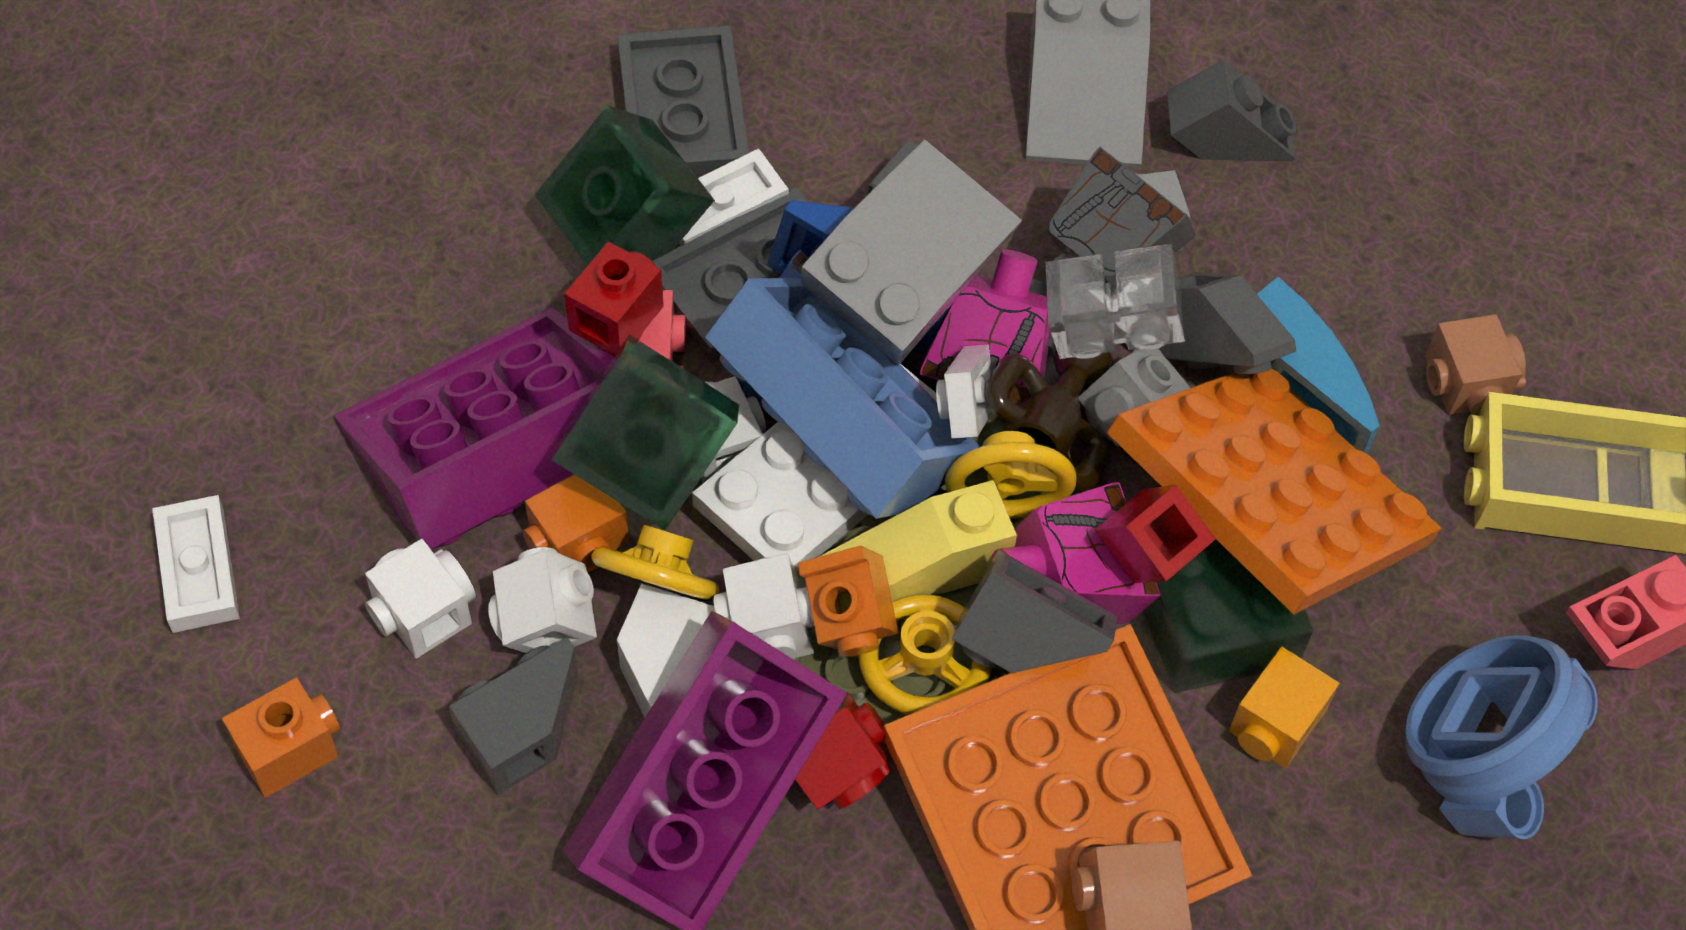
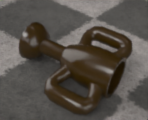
(1053, 411)

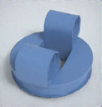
(1494, 775)

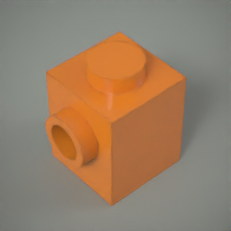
(575, 520)
(283, 735)

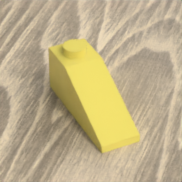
(939, 542)

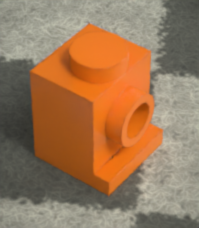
(871, 608)

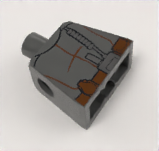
(1115, 212)

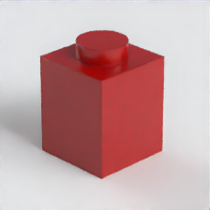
(1155, 534)

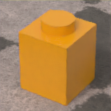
(1282, 708)

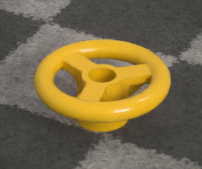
(1017, 467)
(658, 560)
(929, 626)

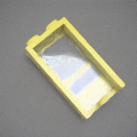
(1578, 472)

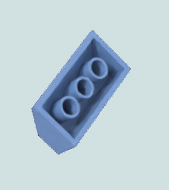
(838, 395)

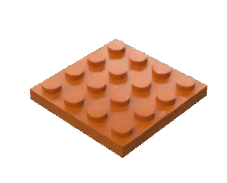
(1276, 484)
(1046, 770)

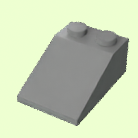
(1087, 80)
(908, 251)

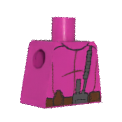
(996, 314)
(1064, 547)

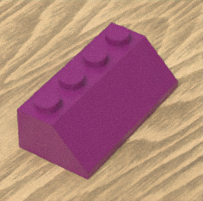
(703, 774)

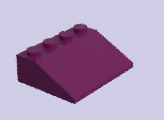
(476, 427)

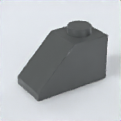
(1029, 620)

